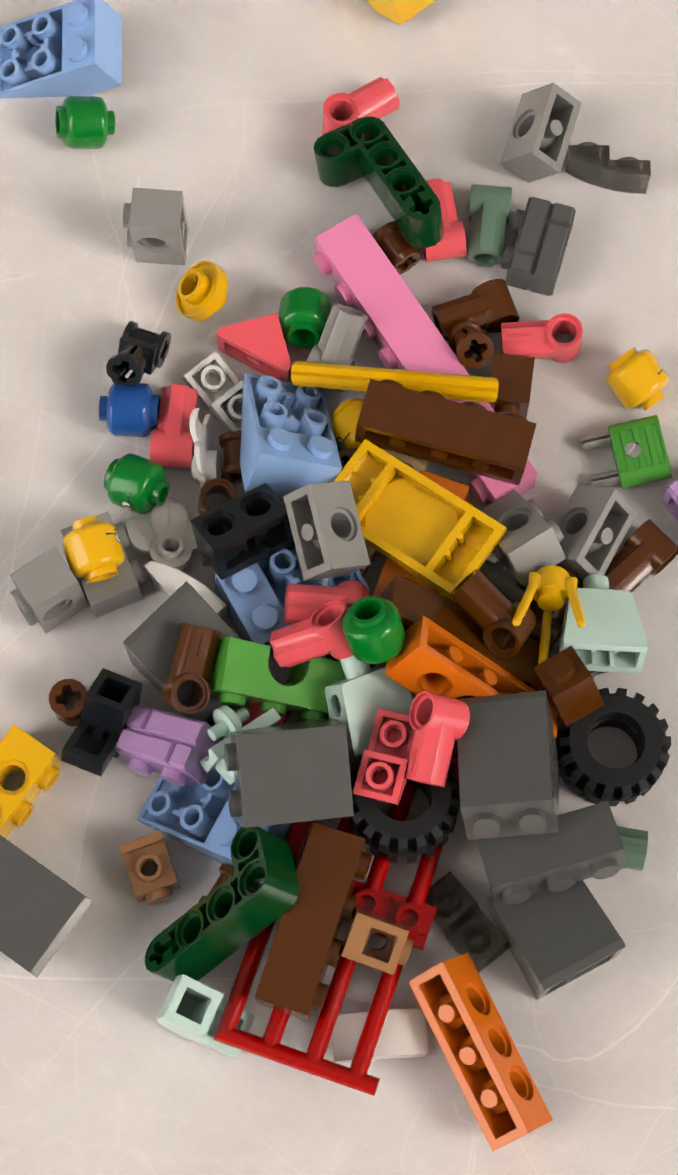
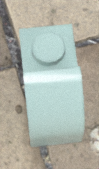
(195, 1013)

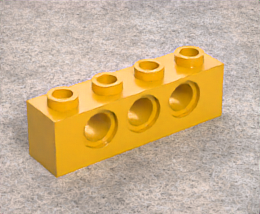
(40, 765)

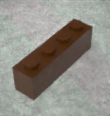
(445, 431)
(415, 601)
(310, 928)

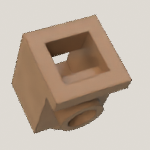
(144, 850)
(357, 946)

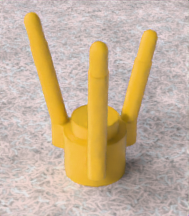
(551, 589)

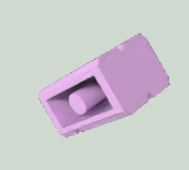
(165, 745)

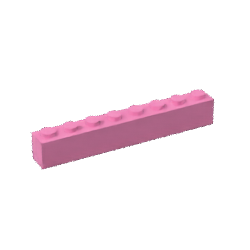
(397, 322)

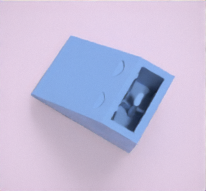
(62, 52)
(285, 436)
(258, 594)
(197, 816)

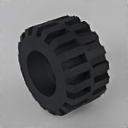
(609, 783)
(412, 836)

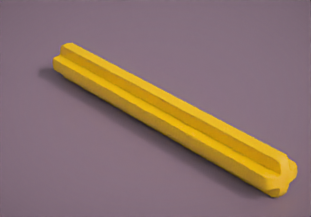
(358, 378)

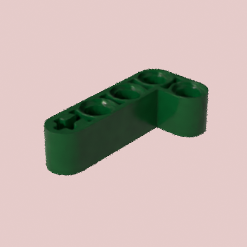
(372, 152)
(234, 912)

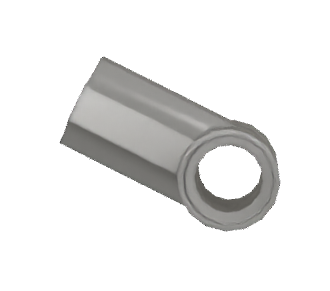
(339, 337)

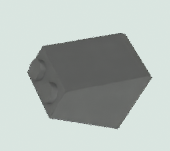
(155, 641)
(509, 767)
(289, 773)
(34, 909)
(557, 936)

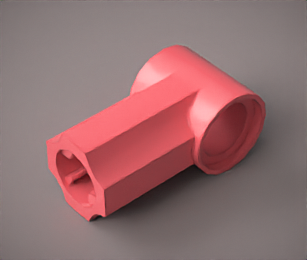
(372, 100)
(453, 241)
(538, 340)
(172, 440)
(304, 599)
(312, 637)
(437, 725)

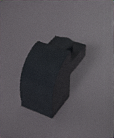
(102, 722)

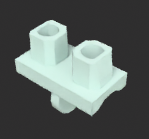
(226, 722)

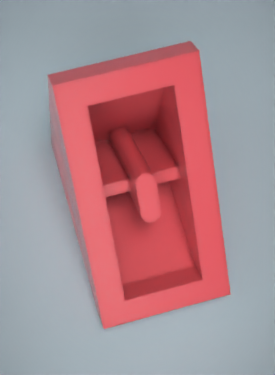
(258, 345)

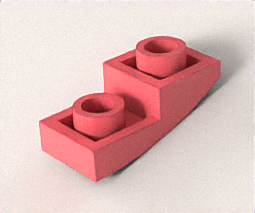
(386, 759)

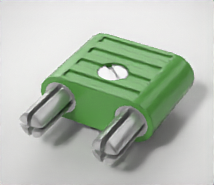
(637, 453)

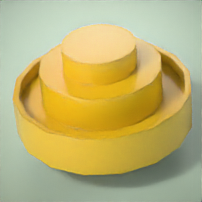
(202, 291)

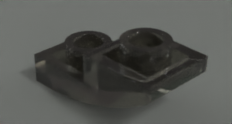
(593, 165)
(464, 923)

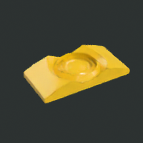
(418, 520)

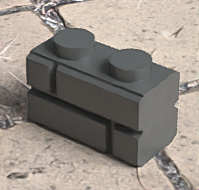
(539, 245)

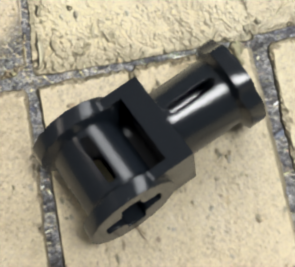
(137, 351)

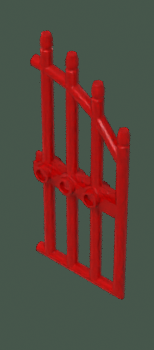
(407, 911)

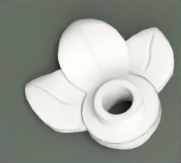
(205, 461)
(166, 529)

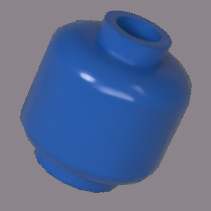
(130, 410)

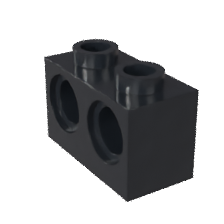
(243, 531)

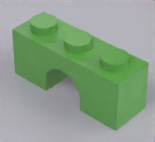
(243, 676)

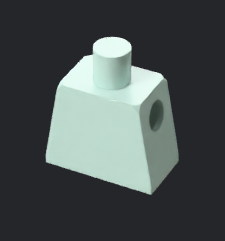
(613, 628)
(359, 697)

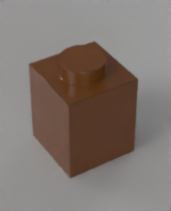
(515, 382)
(569, 686)

